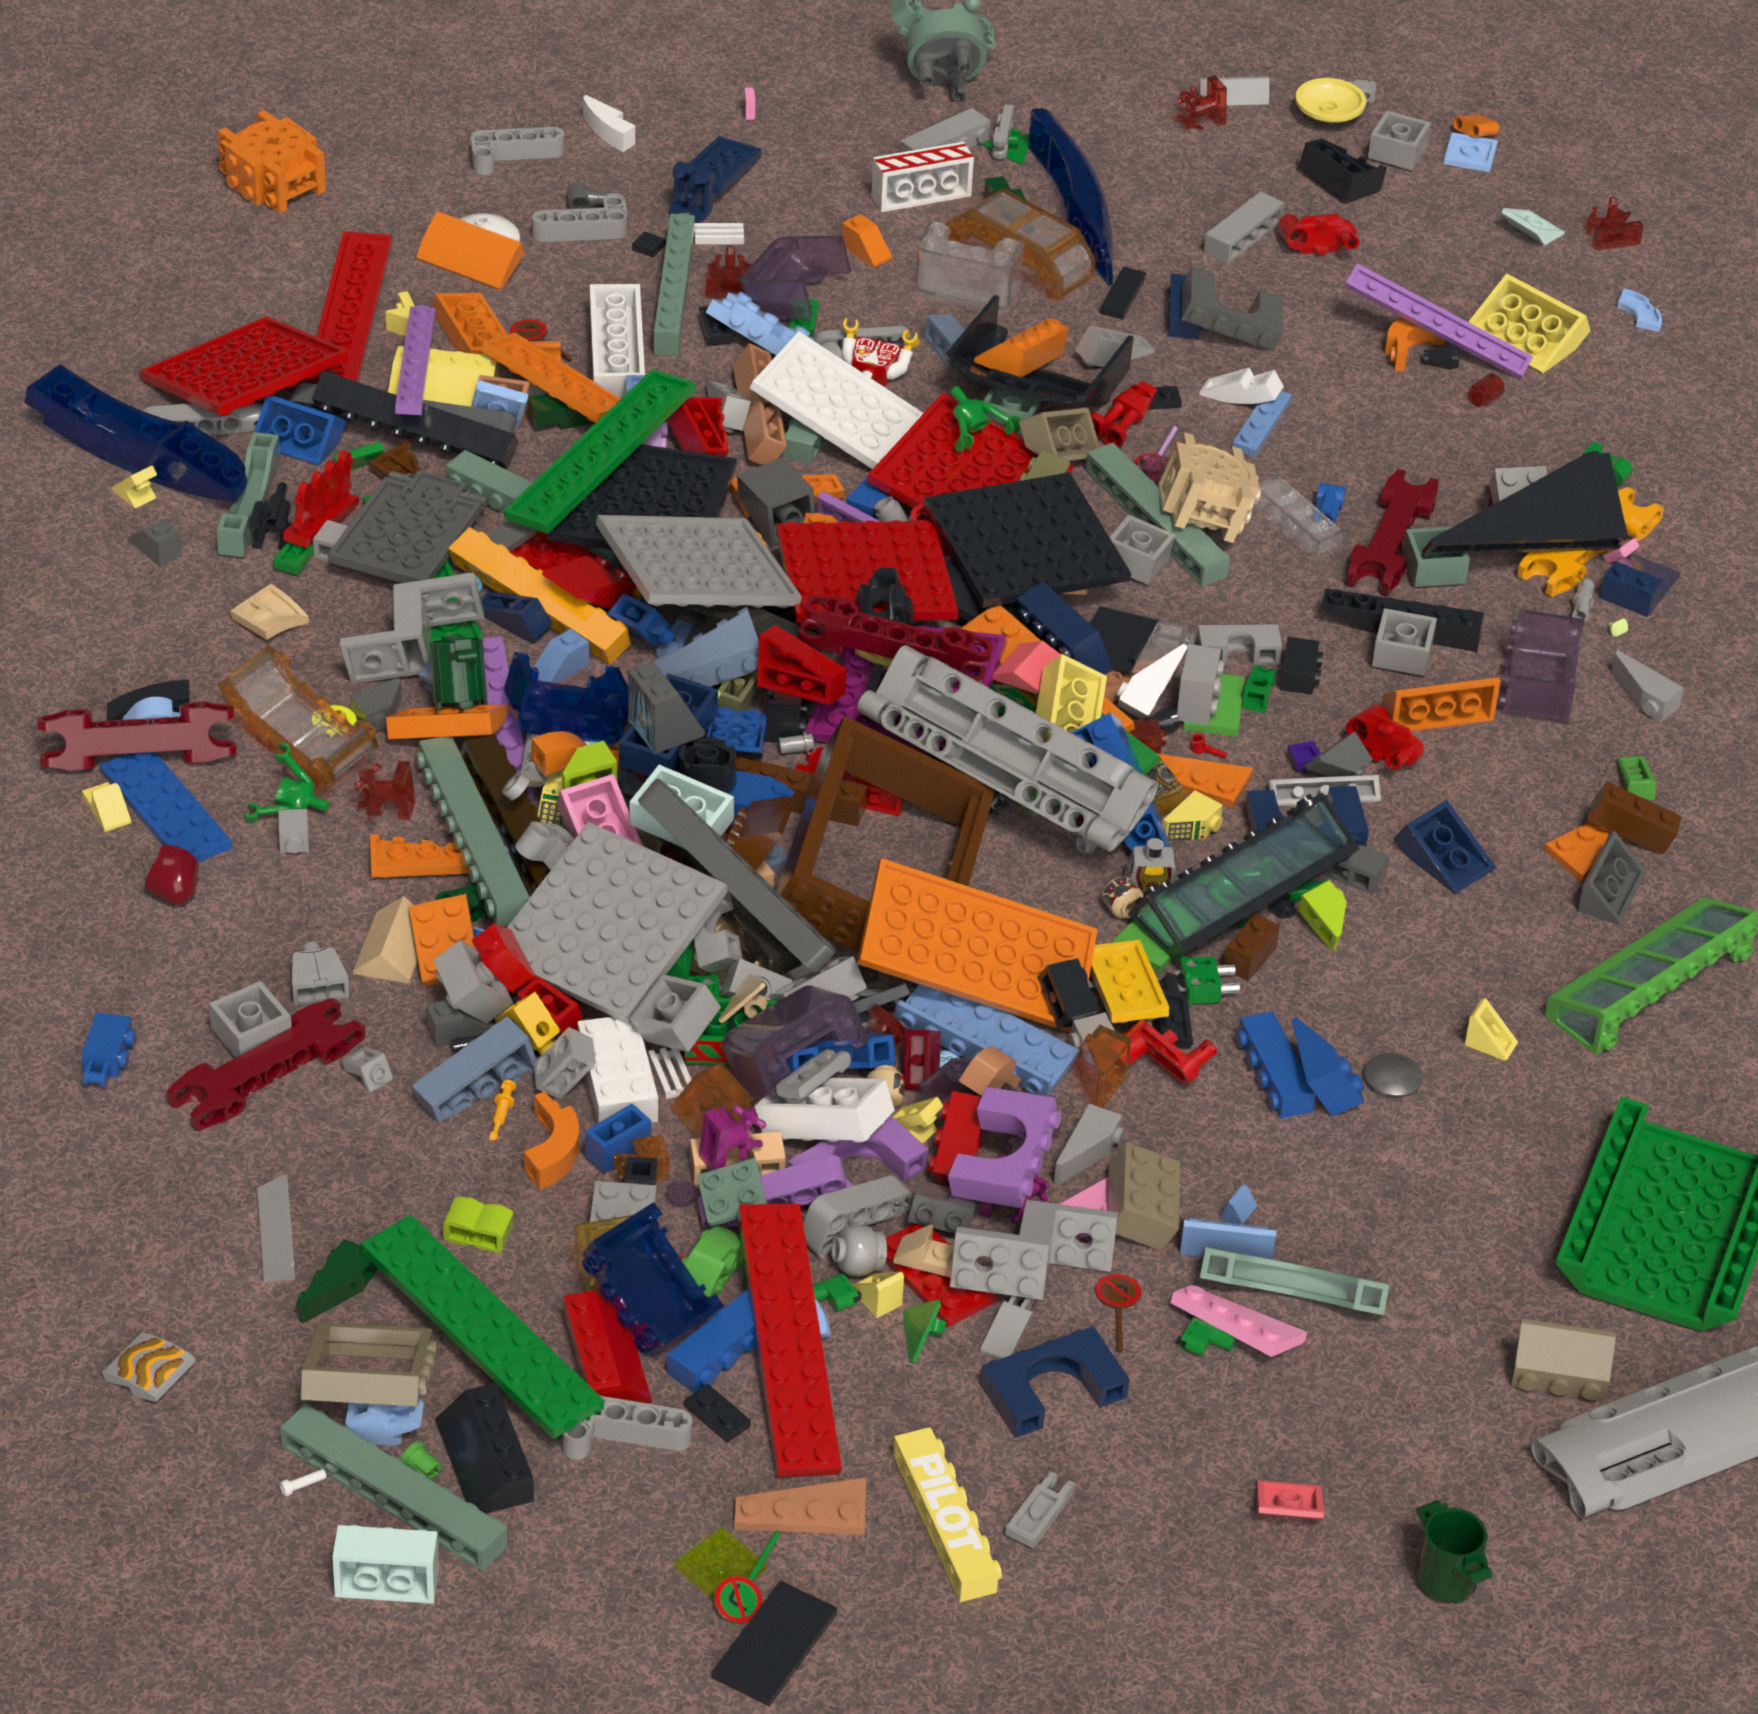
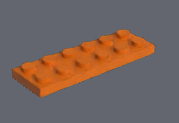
(551, 375)

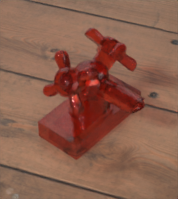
(1212, 104)
(1612, 229)
(725, 278)
(380, 791)

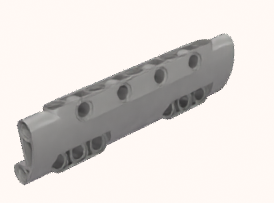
(1010, 749)
(1702, 1413)

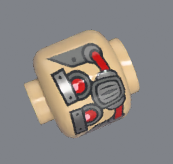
(1120, 895)
(894, 1080)

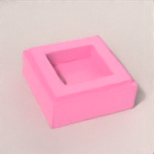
(749, 103)
(1616, 554)

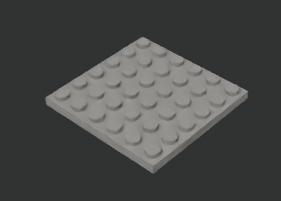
(698, 561)
(612, 920)

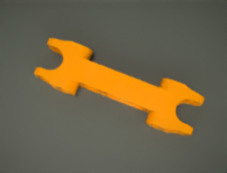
(1567, 567)

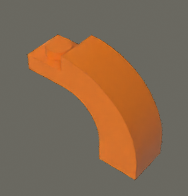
(1404, 335)
(554, 750)
(558, 1154)

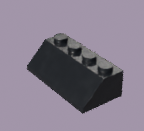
(485, 1450)

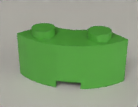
(715, 1259)

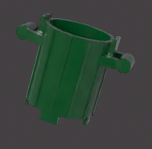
(458, 671)
(1451, 1552)

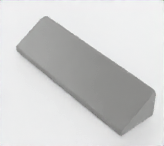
(1290, 791)
(276, 1230)

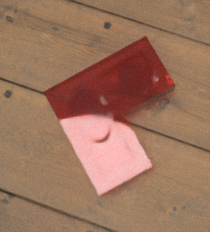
(888, 1023)

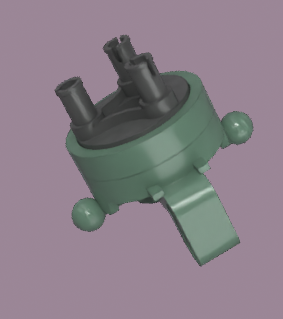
(944, 43)

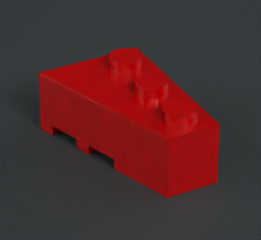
(700, 426)
(797, 668)
(958, 1136)

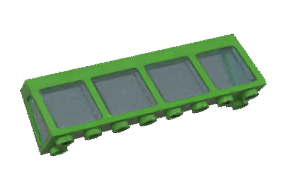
(1650, 967)

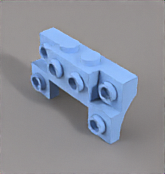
(746, 318)

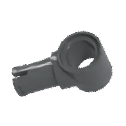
(586, 197)

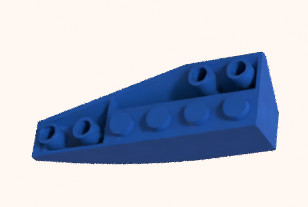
(1111, 737)

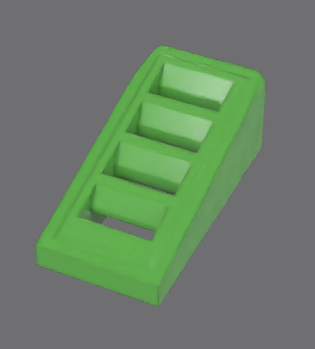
(1637, 780)

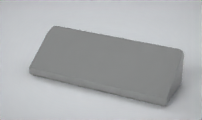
(1242, 90)

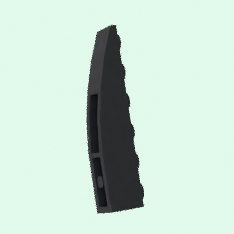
(1453, 629)

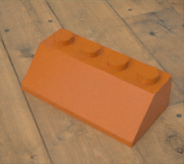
(1028, 349)
(1443, 704)

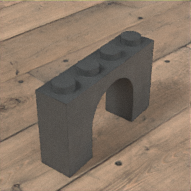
(1203, 308)

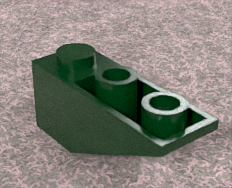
(340, 1279)

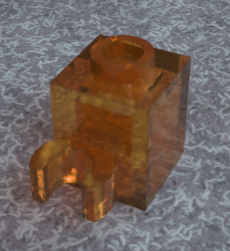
(650, 1148)

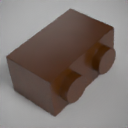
(1252, 946)

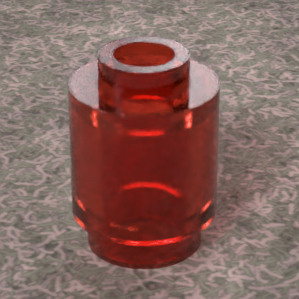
(1486, 390)

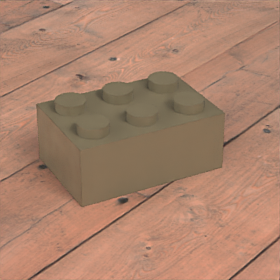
(1145, 1195)

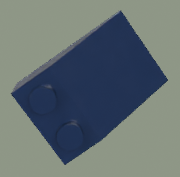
(1637, 584)
(1445, 848)

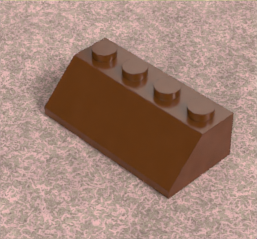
(759, 828)

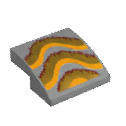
(149, 1366)

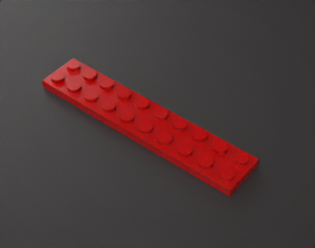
(353, 298)
(789, 1341)

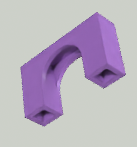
(888, 1143)
(1007, 1178)

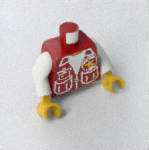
(877, 358)

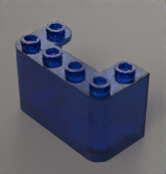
(546, 707)
(648, 1282)

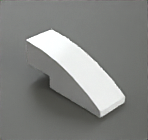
(608, 124)
(1243, 387)

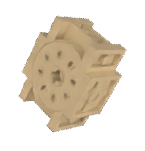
(1209, 487)

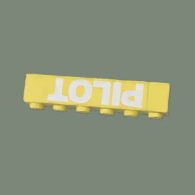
(946, 1514)

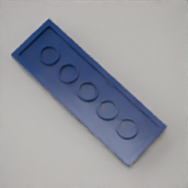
(166, 804)

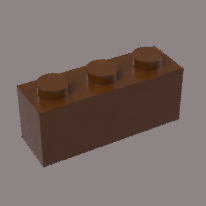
(1634, 818)

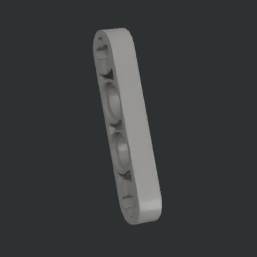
(893, 332)

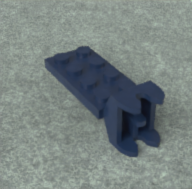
(710, 175)

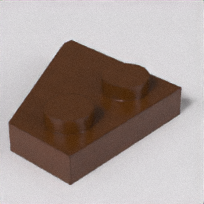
(397, 459)

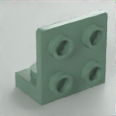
(728, 1187)

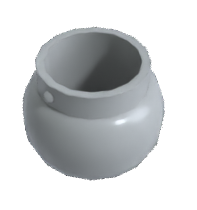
(859, 1250)

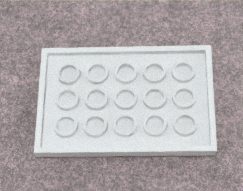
(835, 400)

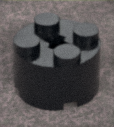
(710, 763)

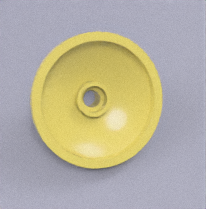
(1330, 100)

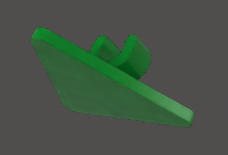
(1017, 146)
(920, 1323)

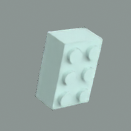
(709, 803)
(385, 1564)

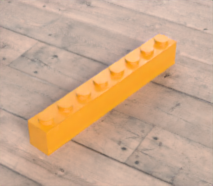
(514, 576)

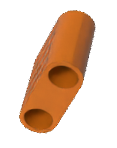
(1476, 125)

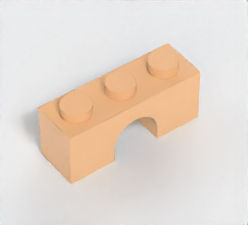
(769, 1157)

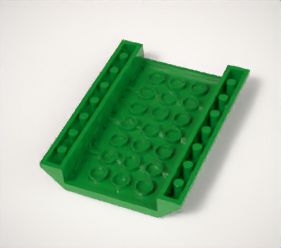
(1665, 1223)

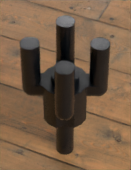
(270, 516)

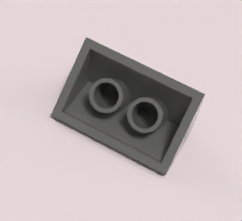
(1611, 882)

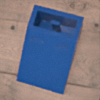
(740, 728)

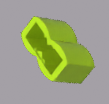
(478, 1224)

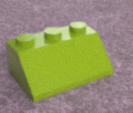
(589, 764)

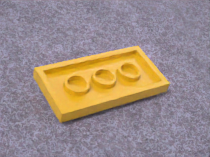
(1127, 982)

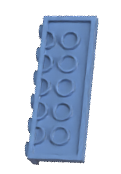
(971, 1027)

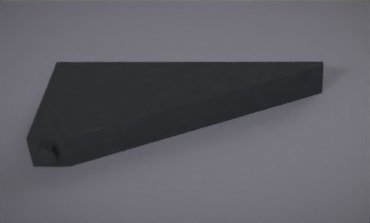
(1559, 512)

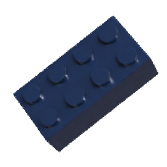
(1063, 628)
(637, 755)

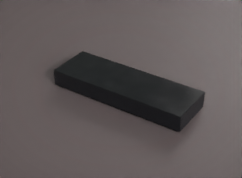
(1123, 293)

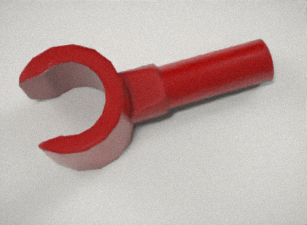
(1199, 746)

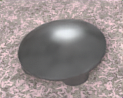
(1393, 1075)

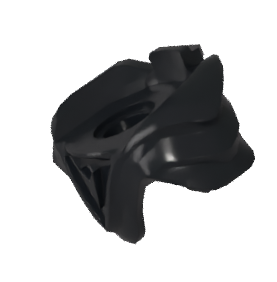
(887, 589)

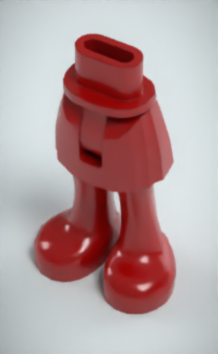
(1130, 405)

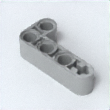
(514, 145)
(582, 224)
(544, 843)
(852, 1206)
(630, 1423)

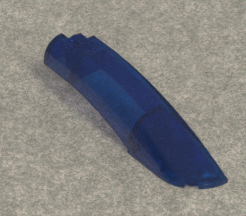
(1077, 186)
(135, 440)

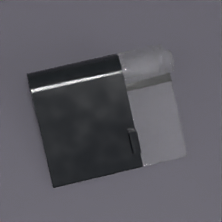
(1137, 640)

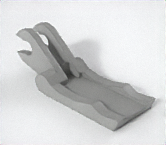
(1008, 1328)

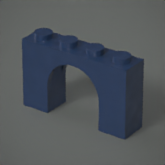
(1262, 807)
(1077, 1354)

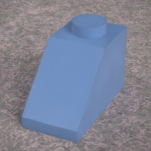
(563, 657)

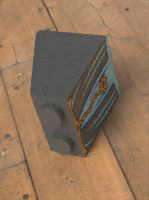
(659, 710)

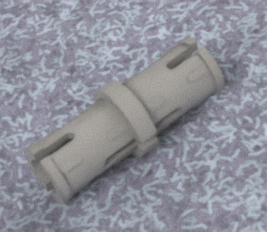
(1583, 599)

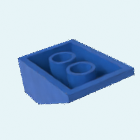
(756, 787)
(1327, 1071)

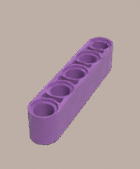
(795, 1185)

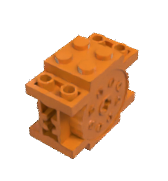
(271, 161)

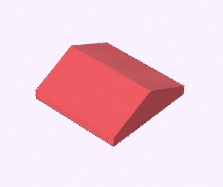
(1025, 666)
(1289, 1500)

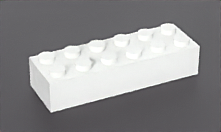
(616, 335)

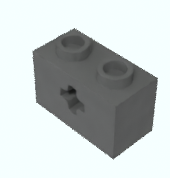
(936, 1207)

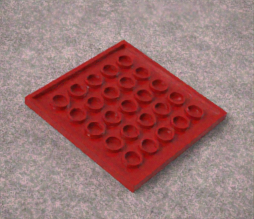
(244, 365)
(929, 465)
(845, 554)

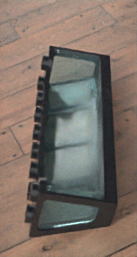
(1244, 878)

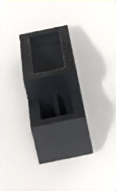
(177, 691)

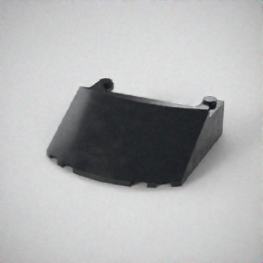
(1041, 383)

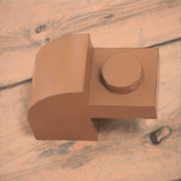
(990, 1069)

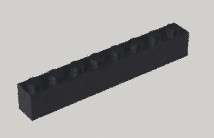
(433, 427)

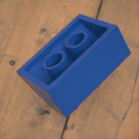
(301, 430)

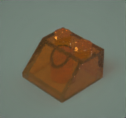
(1104, 1064)
(709, 1091)

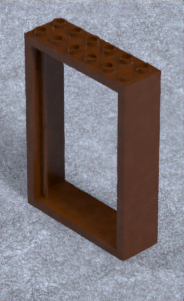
(900, 772)

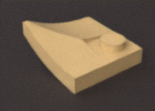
(269, 612)

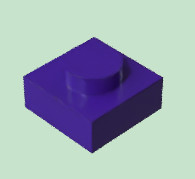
(1302, 754)

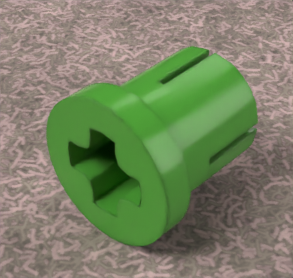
(421, 1460)

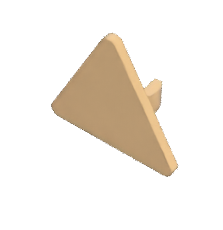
(746, 997)

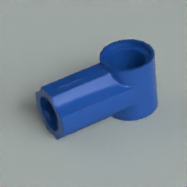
(1330, 500)

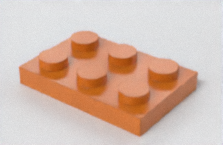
(437, 928)

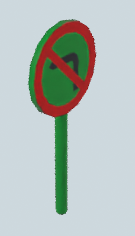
(737, 1596)

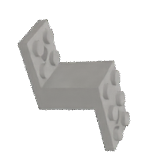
(416, 609)
(1024, 1259)

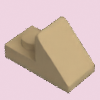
(922, 1253)

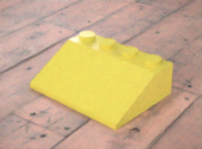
(1532, 322)
(449, 376)

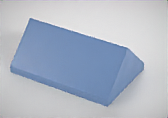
(1235, 1237)

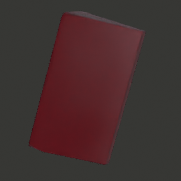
(920, 1056)

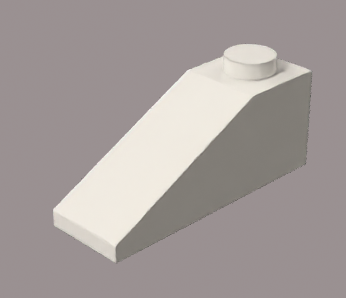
(1148, 685)

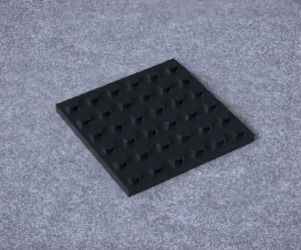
(651, 484)
(1024, 535)

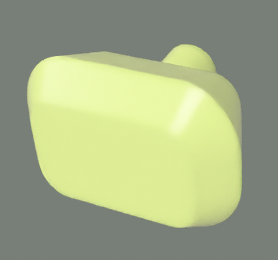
(1618, 627)

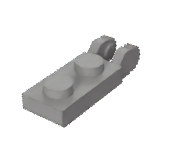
(1002, 132)
(812, 1074)
(1039, 1511)

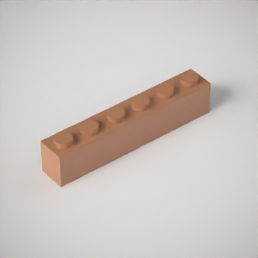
(764, 422)

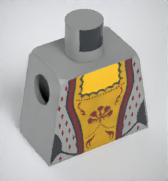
(1151, 864)

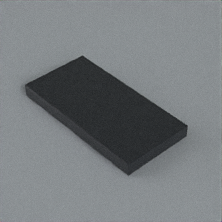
(774, 1643)

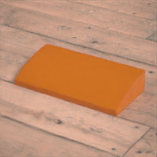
(470, 251)
(467, 320)
(447, 721)

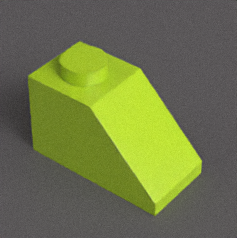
(1324, 912)

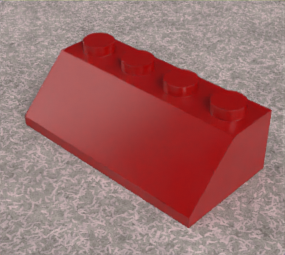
(604, 1348)

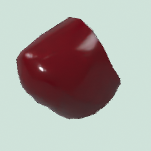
(173, 875)

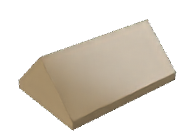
(390, 945)

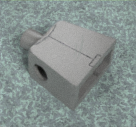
(318, 975)

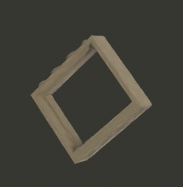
(362, 1385)

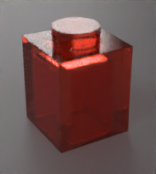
(1149, 734)

